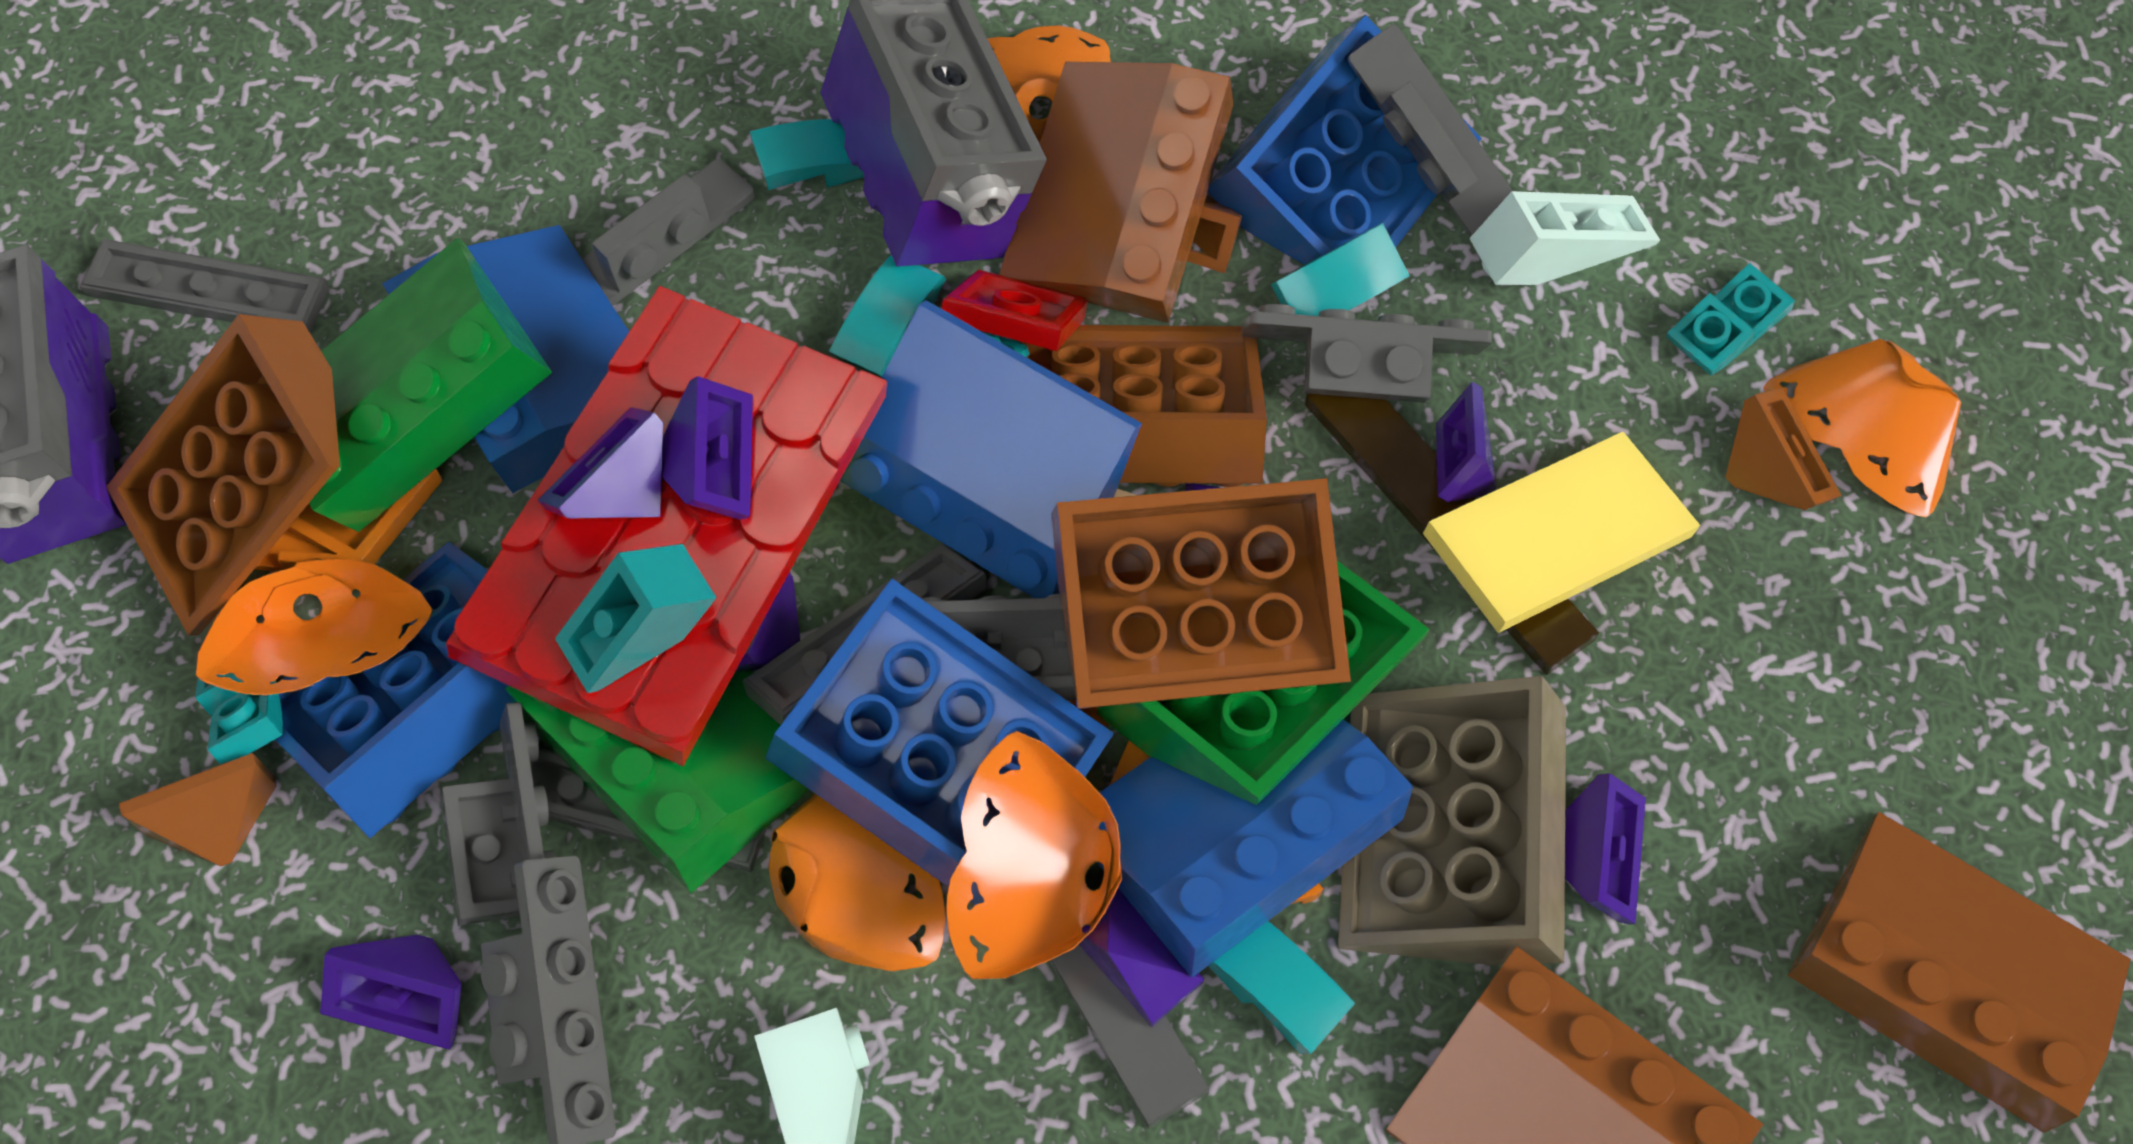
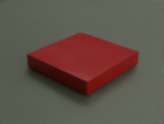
(1016, 309)

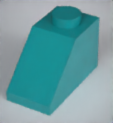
(634, 613)

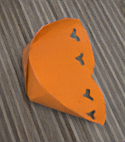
(1037, 65)
(1880, 407)
(315, 646)
(1029, 861)
(854, 891)

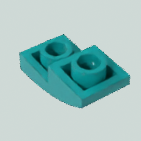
(803, 151)
(1344, 275)
(883, 314)
(1731, 320)
(239, 720)
(1284, 986)

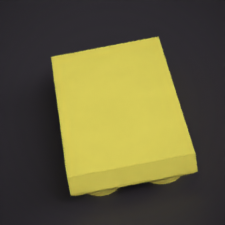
(1560, 531)

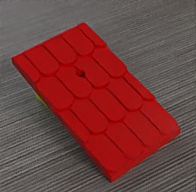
(804, 434)

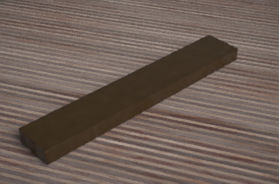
(1407, 475)

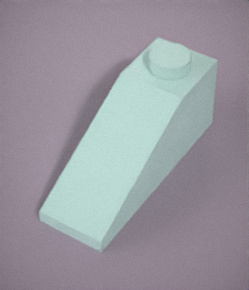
(1556, 234)
(815, 1078)

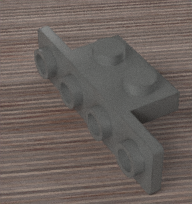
(1430, 126)
(665, 228)
(1366, 356)
(1022, 631)
(495, 827)
(548, 1003)

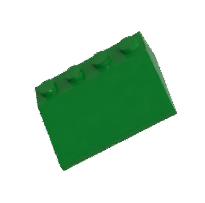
(421, 383)
(1259, 737)
(687, 813)

